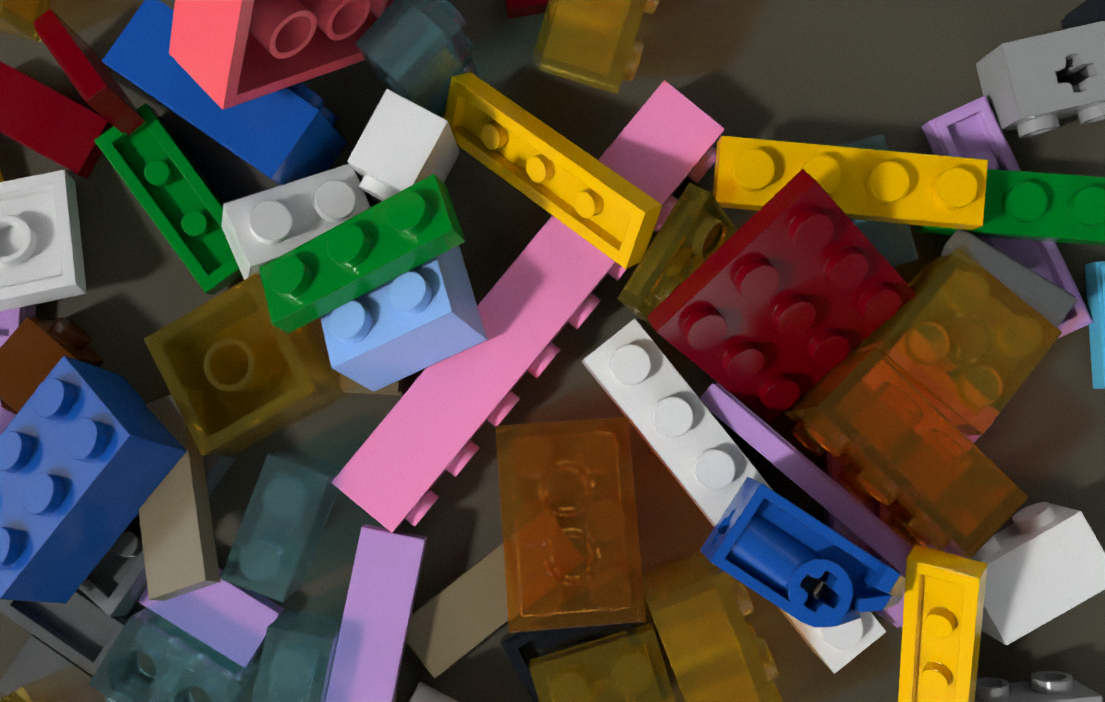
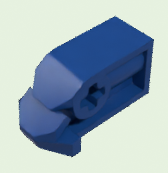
(776, 545)

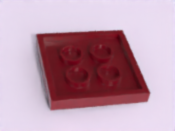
(782, 299)

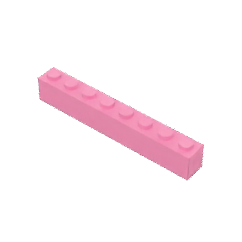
(521, 318)

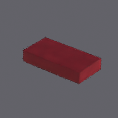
(87, 73)
(49, 122)

